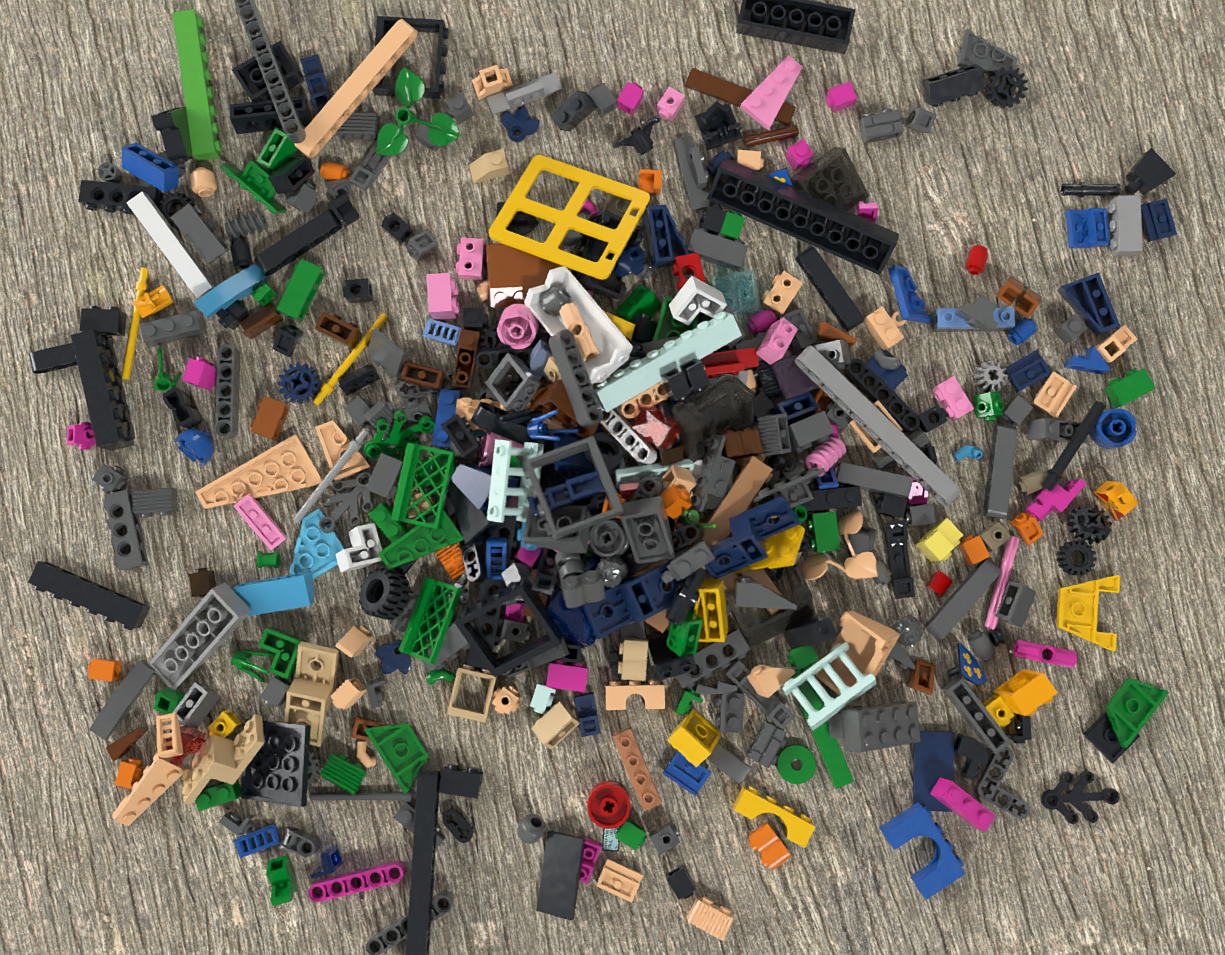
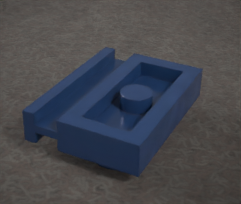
(1157, 220)
(1027, 371)

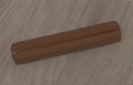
(771, 136)

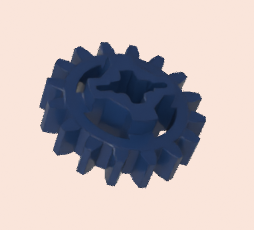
(297, 390)

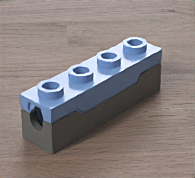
(947, 321)

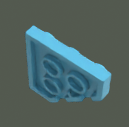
(315, 549)

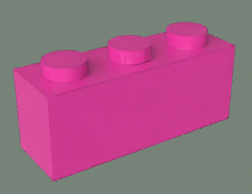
(962, 804)

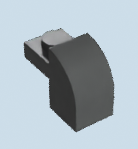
(515, 573)

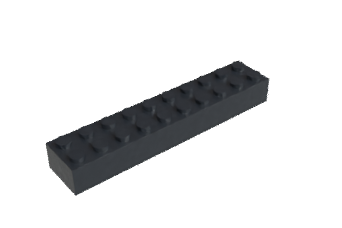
(802, 216)

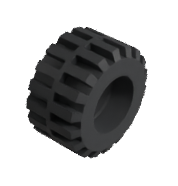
(384, 593)

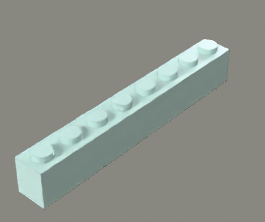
(646, 372)

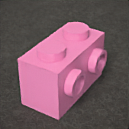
(471, 259)
(952, 398)

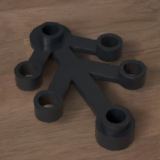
(1075, 797)

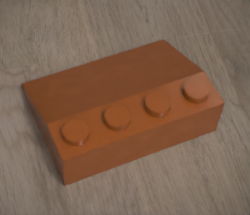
(514, 273)

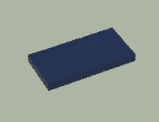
(932, 760)

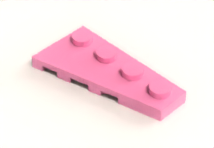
(770, 95)

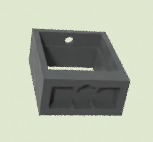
(503, 376)

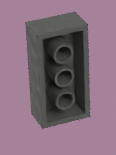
(880, 726)

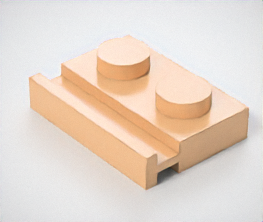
(1053, 395)
(619, 880)

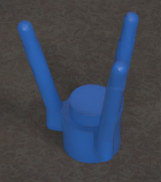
(538, 429)

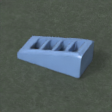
(447, 341)

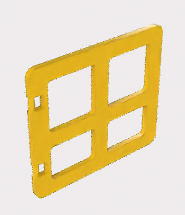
(568, 219)

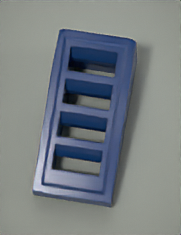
(496, 541)
(241, 847)

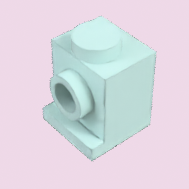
(542, 698)

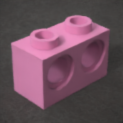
(776, 341)

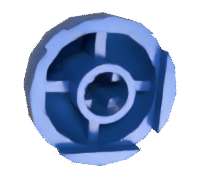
(196, 445)

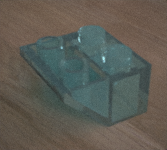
(739, 291)

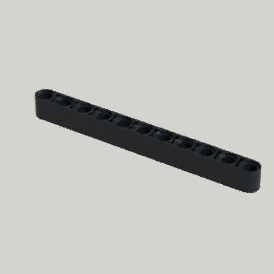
(423, 863)

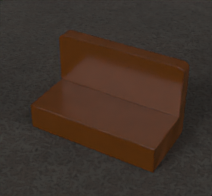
(260, 321)

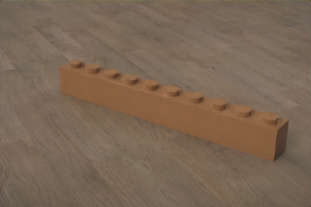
(735, 502)

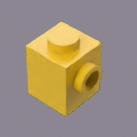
(998, 710)

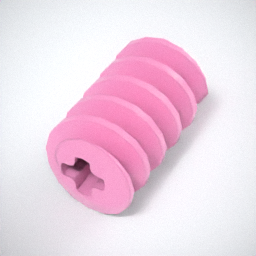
(826, 454)

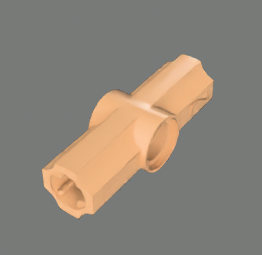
(575, 322)

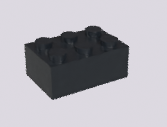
(252, 79)

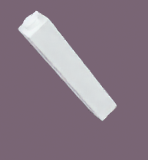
(171, 244)

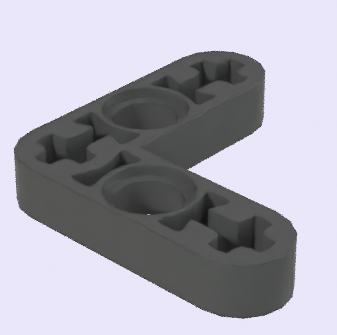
(995, 791)

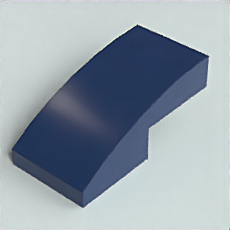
(587, 714)

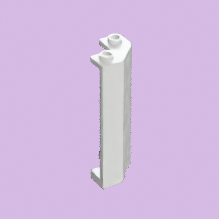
(610, 342)

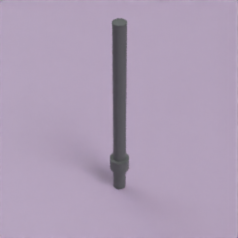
(325, 796)

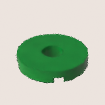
(807, 767)

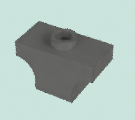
(979, 314)

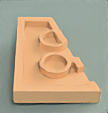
(334, 446)

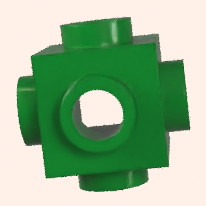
(988, 406)

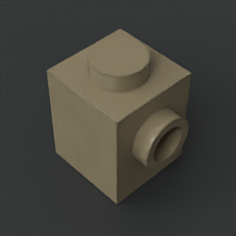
(994, 536)

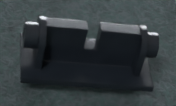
(351, 383)

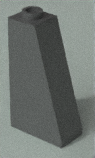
(873, 480)

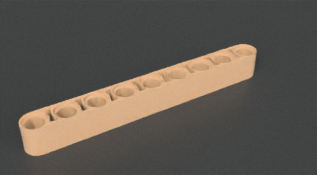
(357, 87)

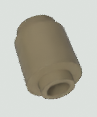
(1031, 482)

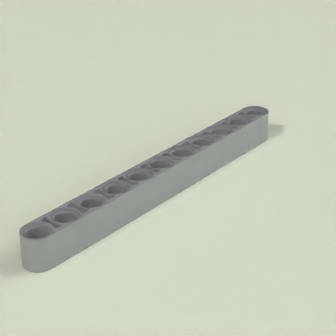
(877, 426)

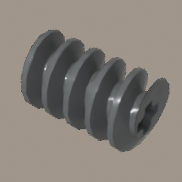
(245, 224)

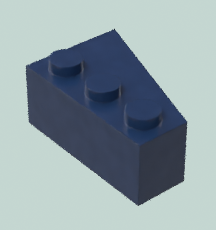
(662, 237)
(1091, 303)

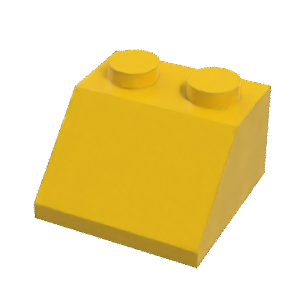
(694, 737)

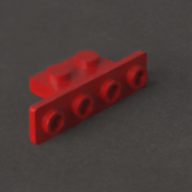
(730, 361)

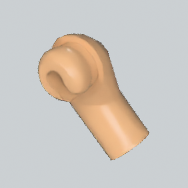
(362, 755)

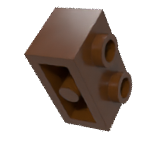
(339, 331)

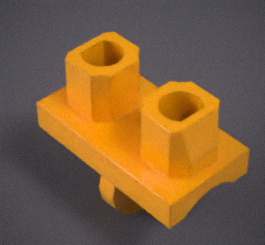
(153, 302)

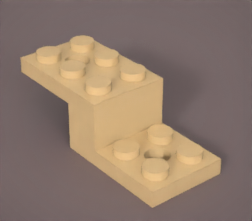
(312, 689)
(223, 759)

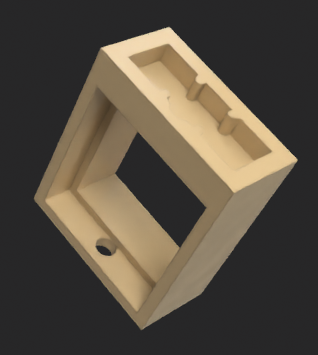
(466, 712)

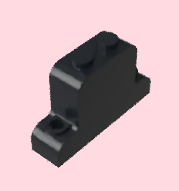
(174, 133)

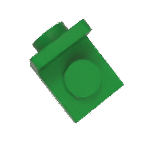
(263, 294)
(684, 702)

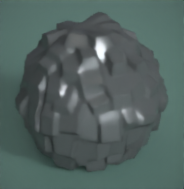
(612, 570)
(909, 630)

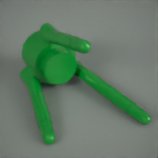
(163, 381)
(243, 661)

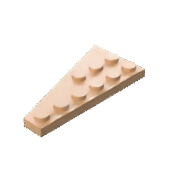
(273, 472)

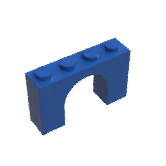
(944, 866)

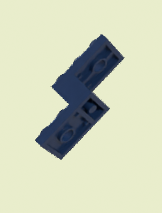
(748, 536)
(631, 601)

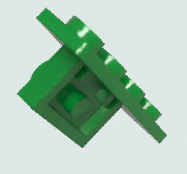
(256, 181)

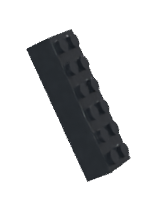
(798, 23)
(103, 390)

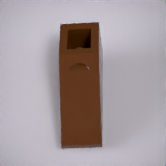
(465, 360)

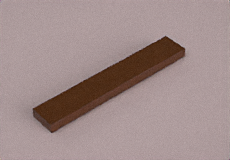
(730, 92)

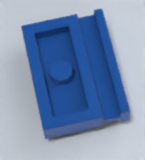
(686, 774)

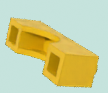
(751, 804)

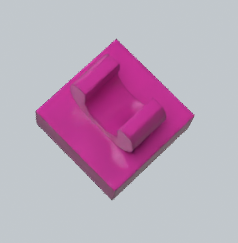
(868, 211)

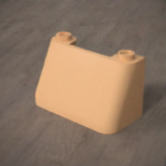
(868, 648)

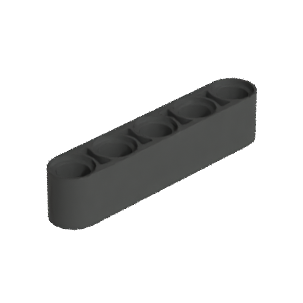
(575, 378)
(222, 384)
(1000, 471)
(962, 599)
(400, 926)

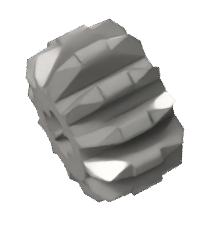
(997, 376)

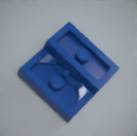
(1087, 228)

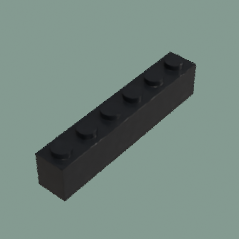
(89, 595)

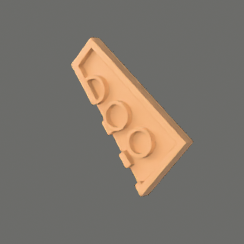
(152, 785)

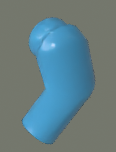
(968, 451)

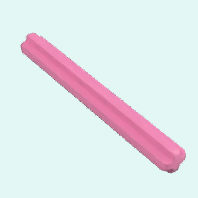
(1002, 581)

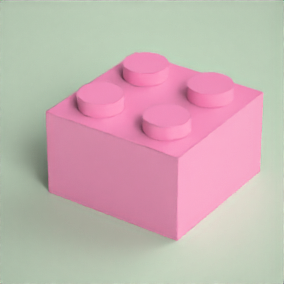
(442, 296)

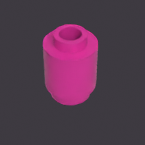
(761, 321)

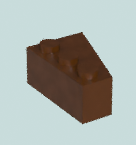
(555, 398)

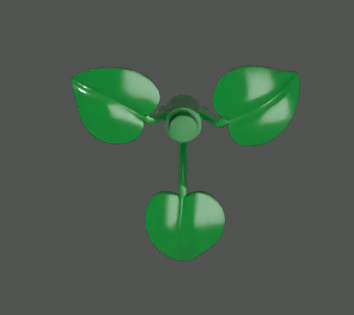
(391, 139)

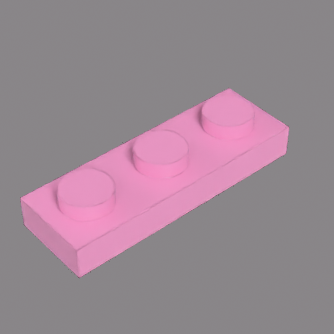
(260, 521)

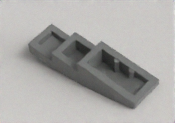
(122, 700)

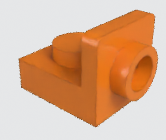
(1027, 527)

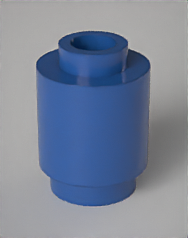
(1022, 331)

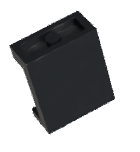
(665, 660)

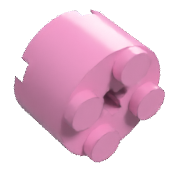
(517, 326)

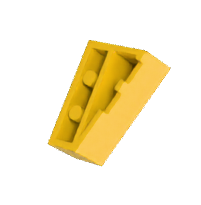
(712, 609)

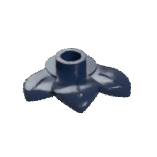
(520, 122)
(629, 262)
(393, 660)

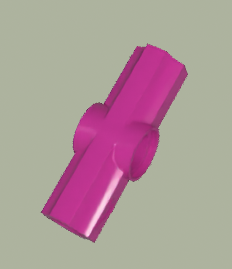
(1055, 655)

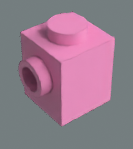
(670, 104)

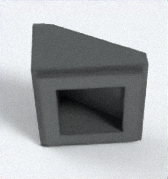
(338, 188)

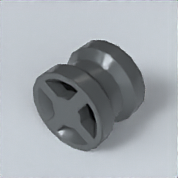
(107, 169)

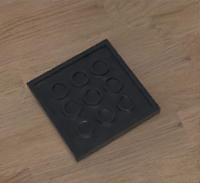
(280, 766)

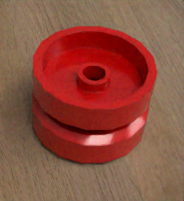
(607, 816)

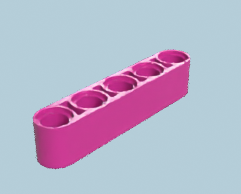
(350, 887)

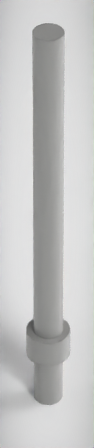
(354, 446)

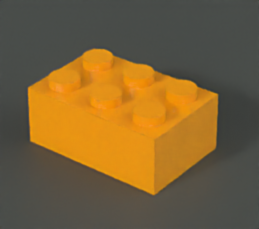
(1026, 692)

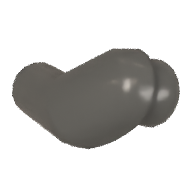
(886, 362)

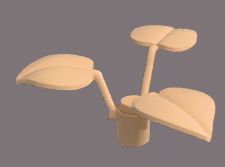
(856, 567)

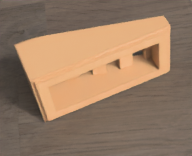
(175, 735)

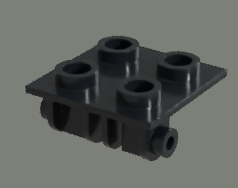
(721, 134)

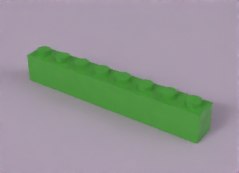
(196, 85)

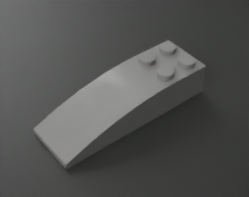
(199, 635)

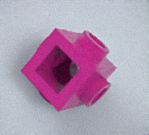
(81, 436)

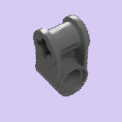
(295, 842)

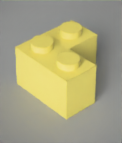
(940, 541)

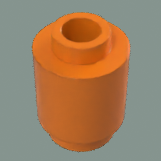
(333, 171)

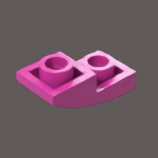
(590, 856)

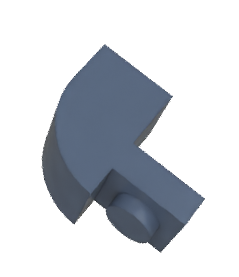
(539, 358)

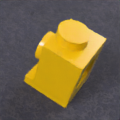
(229, 722)

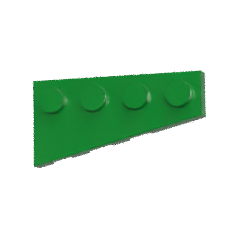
(421, 542)

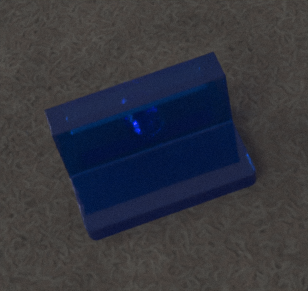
(331, 862)

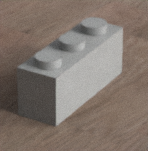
(1125, 226)

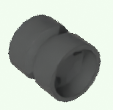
(569, 564)

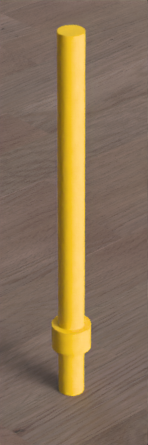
(141, 288)
(327, 388)

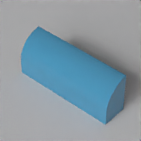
(277, 593)

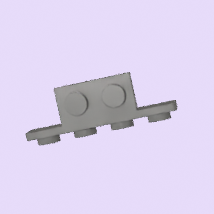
(524, 93)

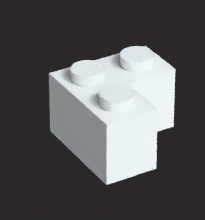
(696, 297)
(363, 551)

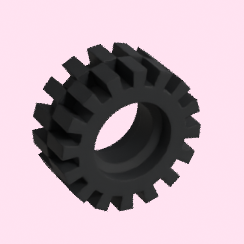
(170, 202)
(1064, 557)

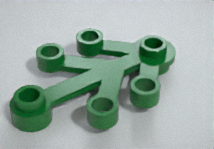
(396, 437)

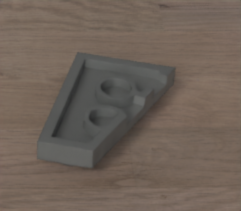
(979, 52)

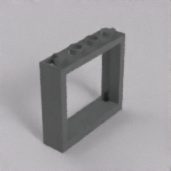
(561, 453)

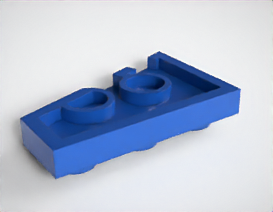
(910, 305)

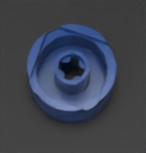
(1122, 433)

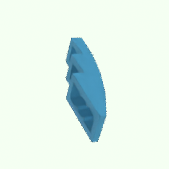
(230, 290)

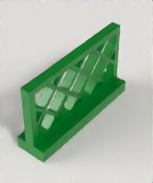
(408, 480)
(423, 617)

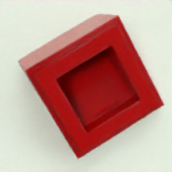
(939, 583)

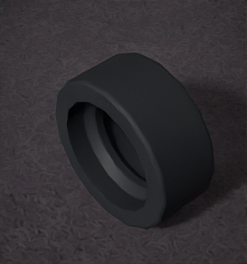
(610, 443)

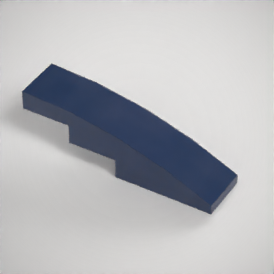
(316, 81)
(569, 493)

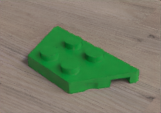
(1132, 708)
(400, 751)

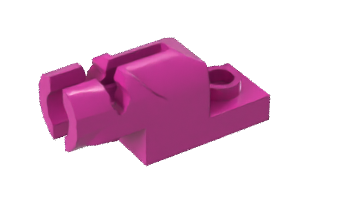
(1054, 500)

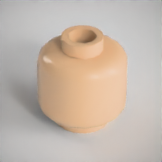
(203, 182)

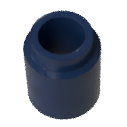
(715, 162)

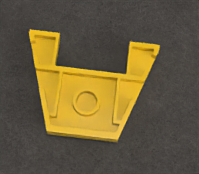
(781, 549)
(1079, 609)

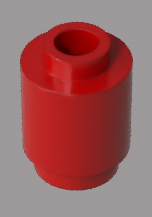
(977, 260)

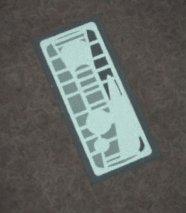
(609, 841)

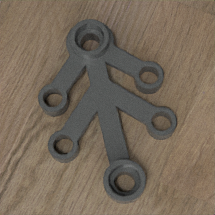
(348, 500)

